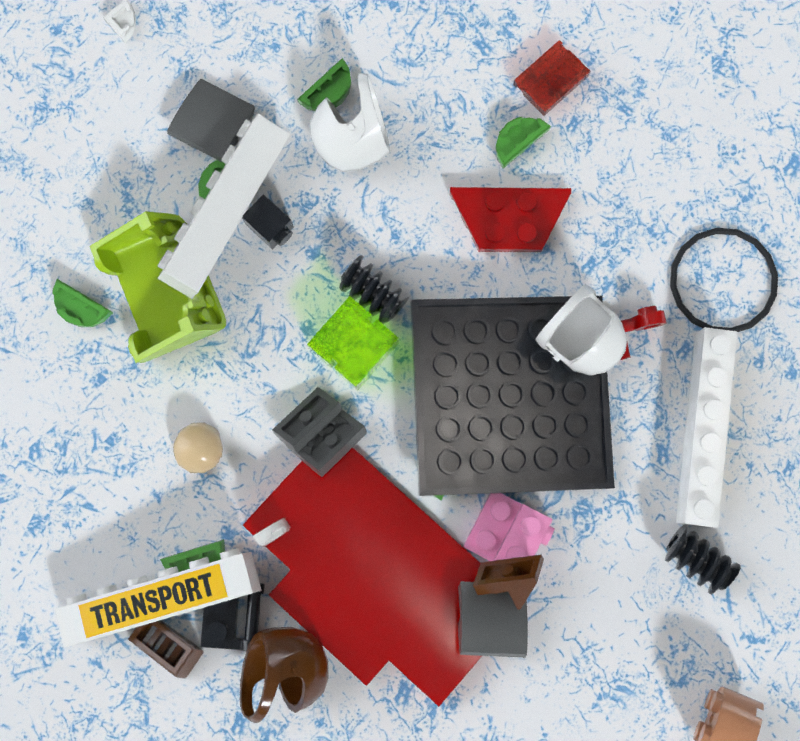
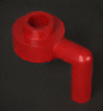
(646, 319)

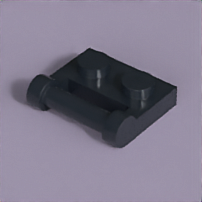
(220, 623)

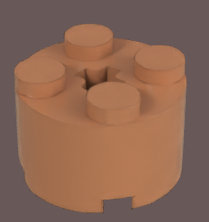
(729, 717)

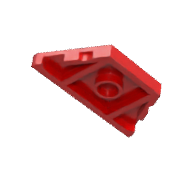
(510, 216)

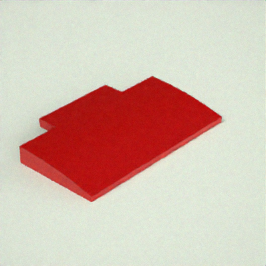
(370, 574)

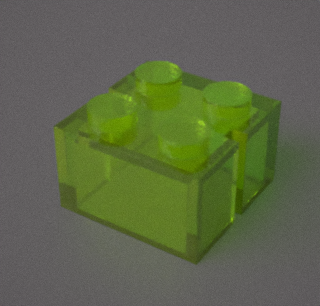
(353, 343)

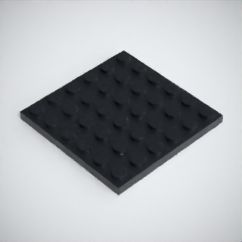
(499, 406)

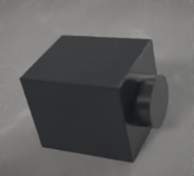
(268, 222)

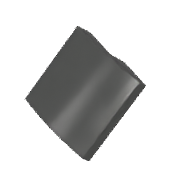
(210, 119)
(319, 431)
(491, 624)

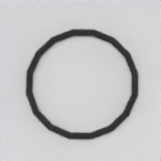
(774, 279)

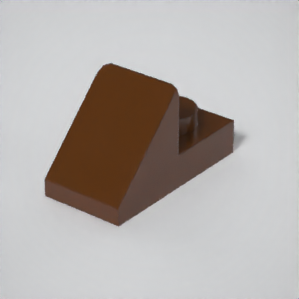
(509, 575)

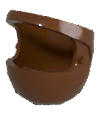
(283, 658)

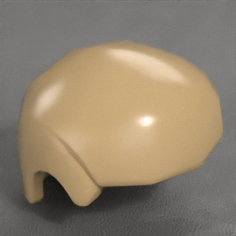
(198, 448)

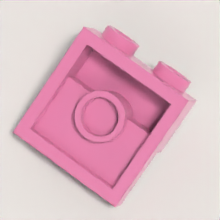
(508, 529)

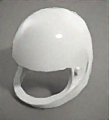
(355, 143)
(585, 334)

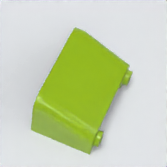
(161, 313)

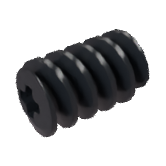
(372, 291)
(701, 560)

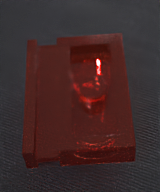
(551, 78)

